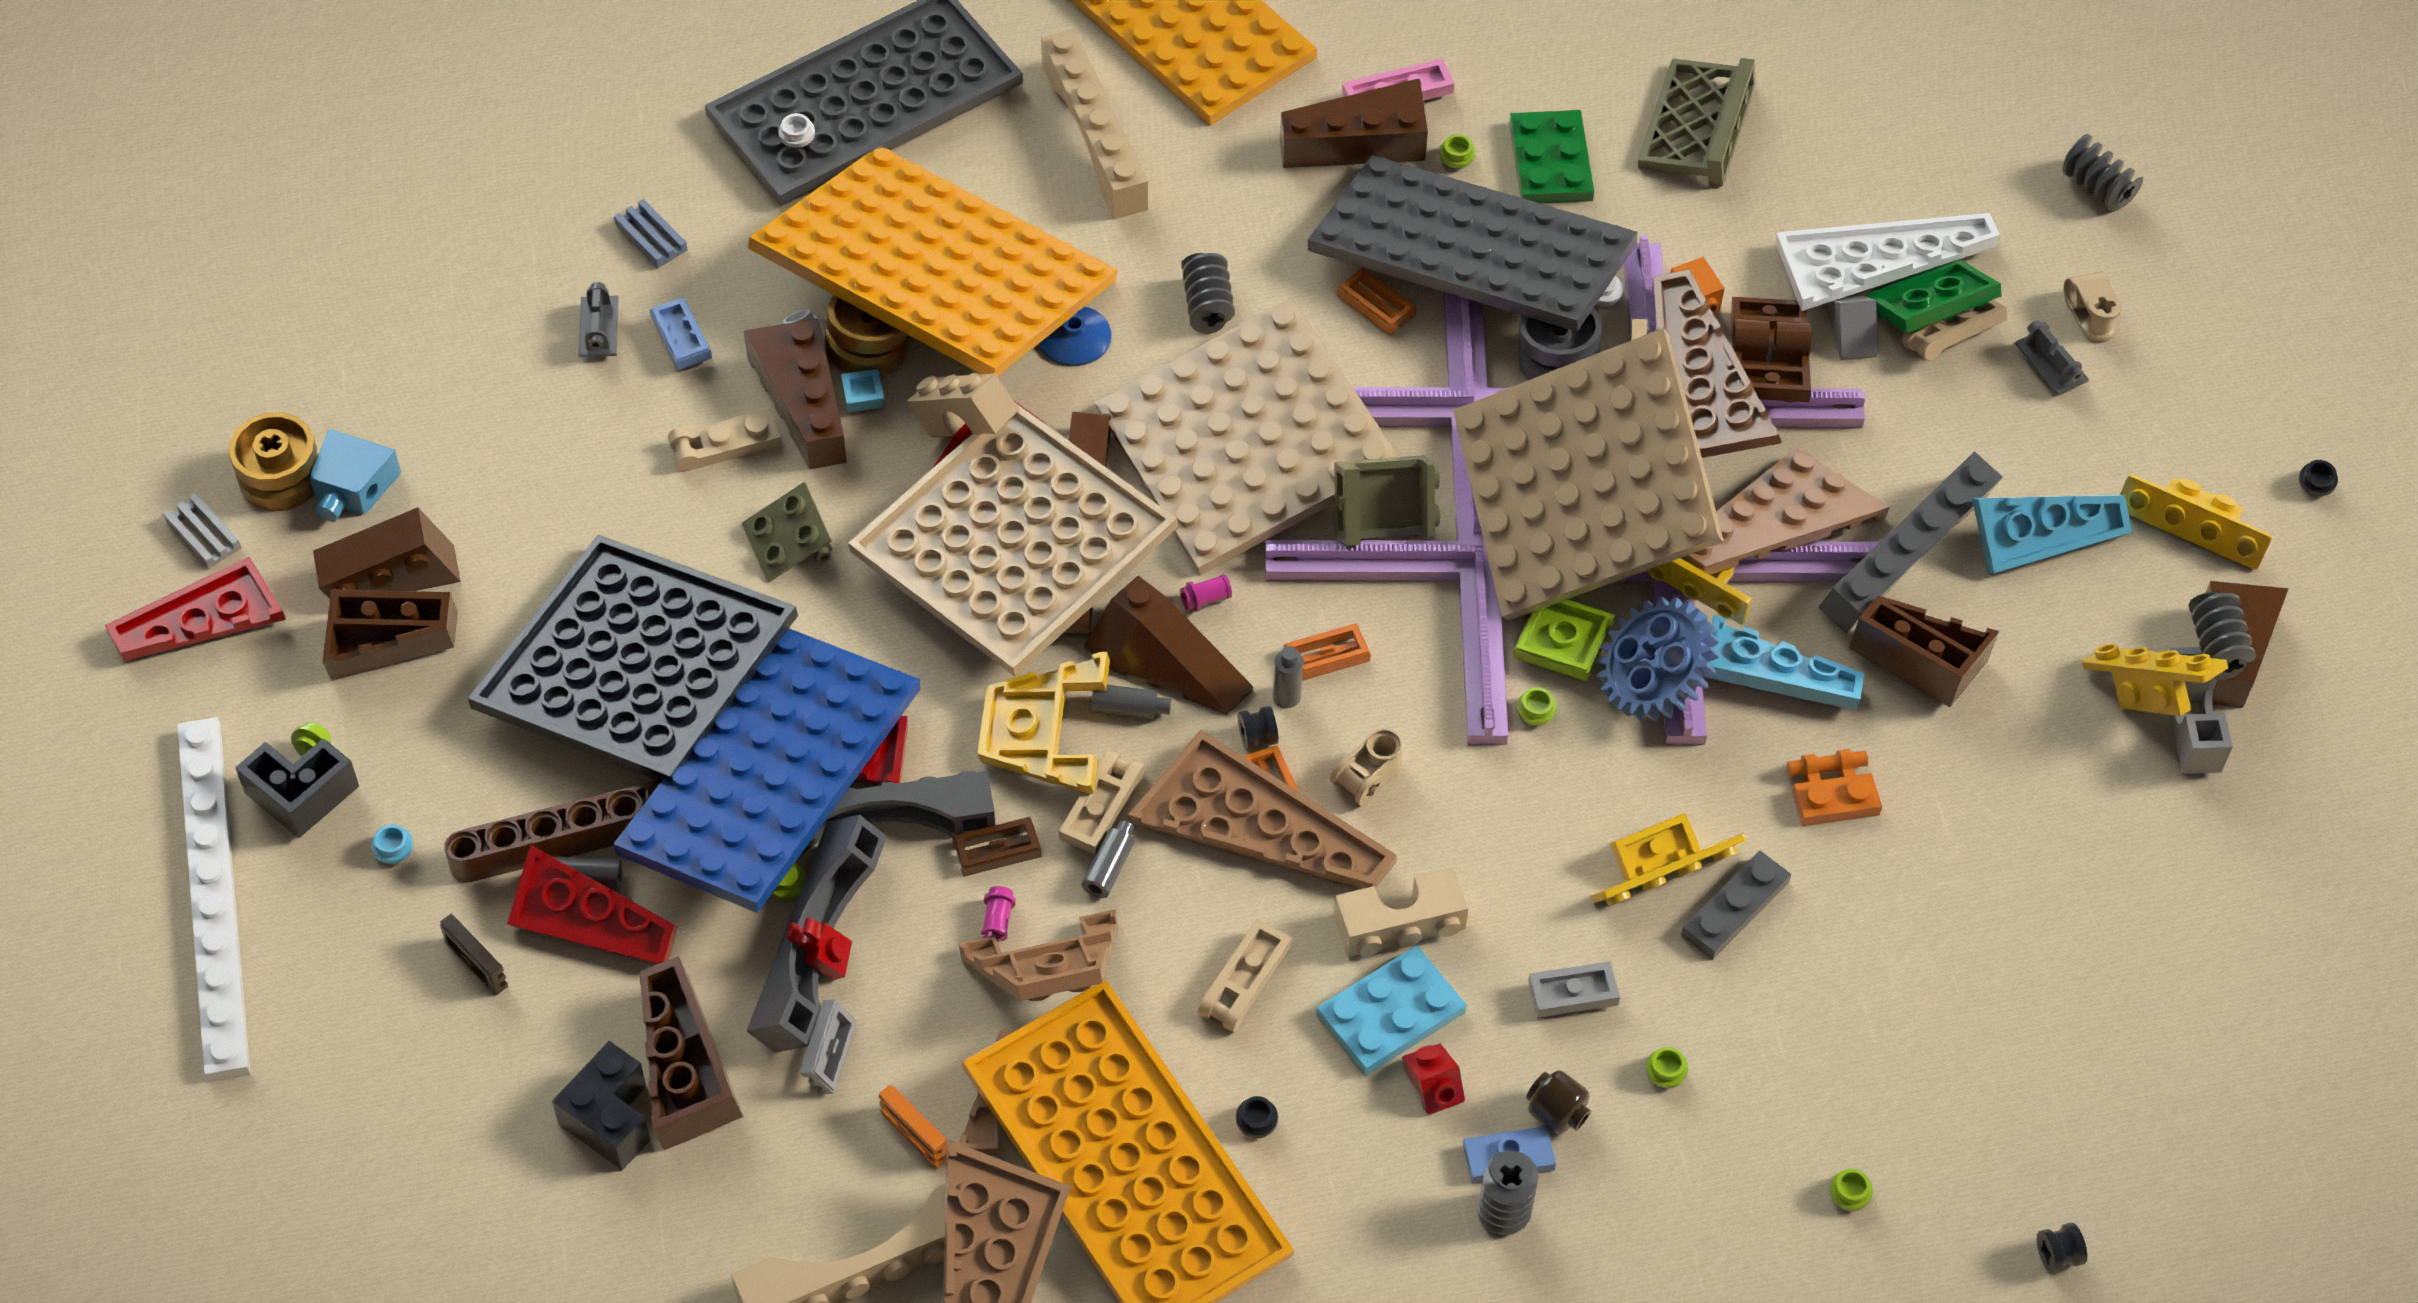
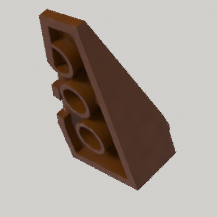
(1160, 644)

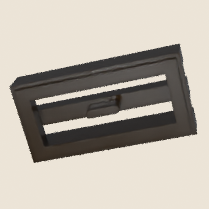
(473, 954)

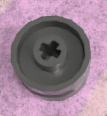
(1550, 347)

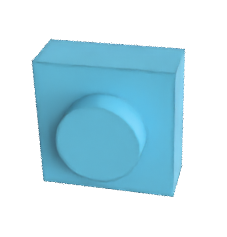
(862, 390)

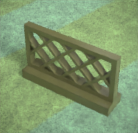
(1725, 130)

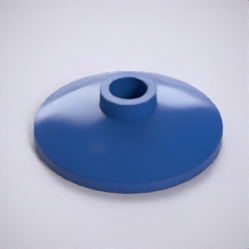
(1078, 345)

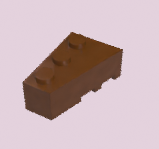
(389, 556)
(2261, 611)
(385, 628)
(1922, 649)

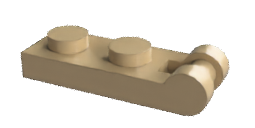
(1945, 333)
(724, 440)
(1097, 812)
(1245, 974)

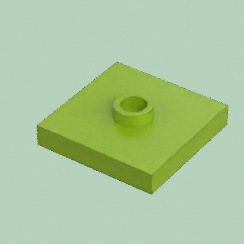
(1564, 638)

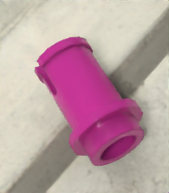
(1205, 592)
(997, 914)

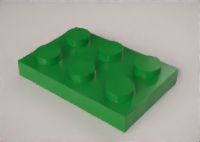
(1551, 156)
(1935, 295)

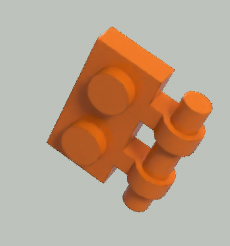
(1834, 798)

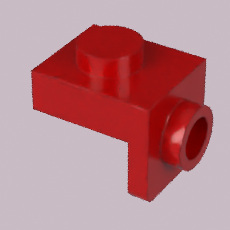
(1435, 1076)

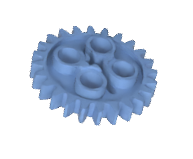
(1658, 659)

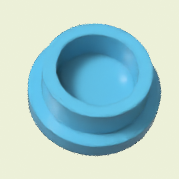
(392, 844)

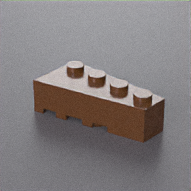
(1354, 127)
(798, 378)
(685, 1068)

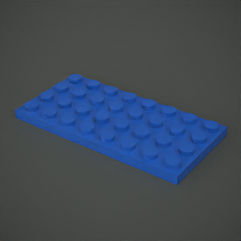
(769, 771)

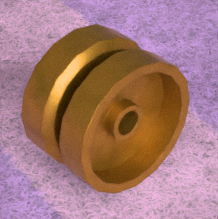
(861, 341)
(274, 460)

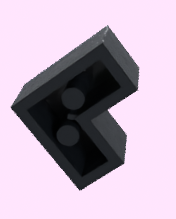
(298, 792)
(598, 1108)

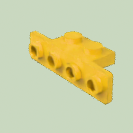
(2197, 517)
(1705, 588)
(2153, 679)
(1658, 851)

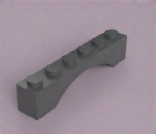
(1909, 541)
(943, 803)
(790, 993)

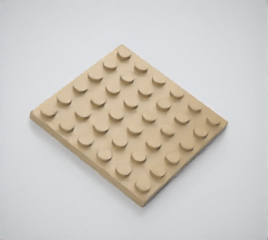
(1244, 433)
(1587, 475)
(1013, 538)

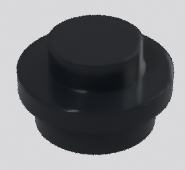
(2318, 478)
(1256, 1117)

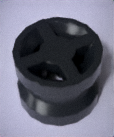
(1258, 728)
(2062, 1247)

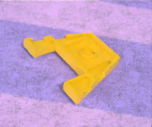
(1025, 723)

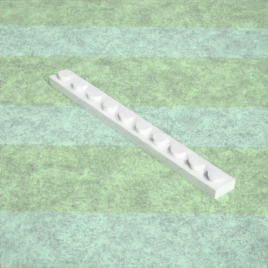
(213, 901)

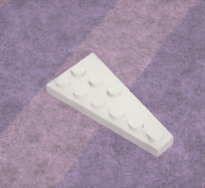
(1855, 258)

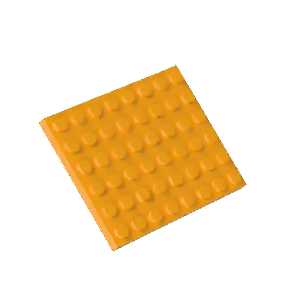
(934, 261)

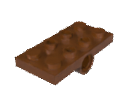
(1773, 347)

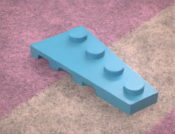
(2039, 527)
(1782, 668)

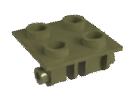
(788, 533)

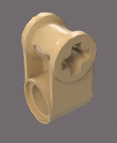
(2093, 304)
(1364, 770)

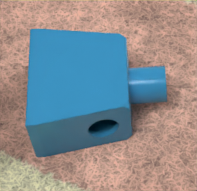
(351, 474)

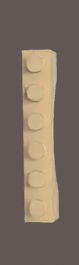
(1113, 158)
(829, 1281)

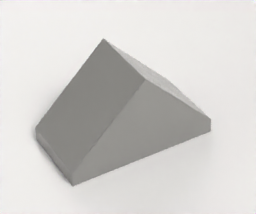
(1854, 326)

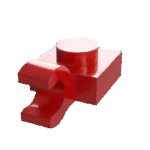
(825, 947)

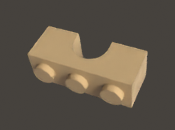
(953, 400)
(1371, 926)

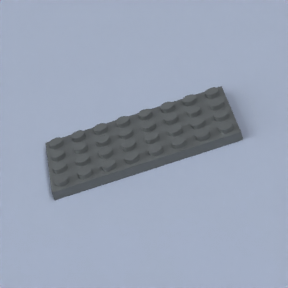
(864, 94)
(1473, 242)

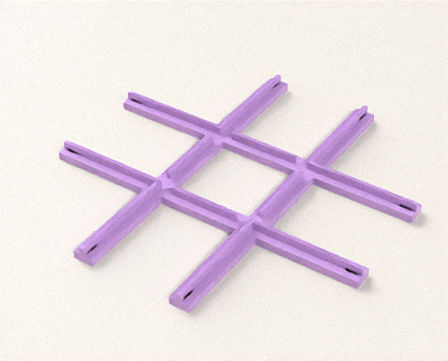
(1467, 557)

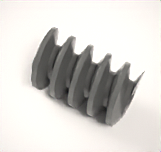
(2099, 176)
(1207, 291)
(2222, 631)
(1507, 1193)

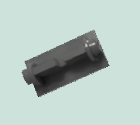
(598, 322)
(2051, 359)

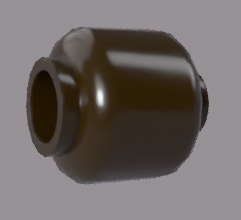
(1558, 1102)

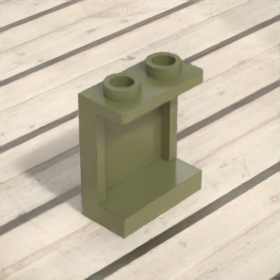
(1385, 498)

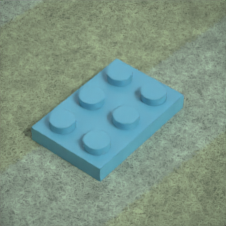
(1391, 1010)

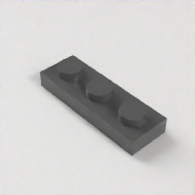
(1736, 904)

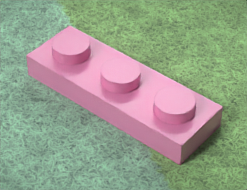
(1433, 77)

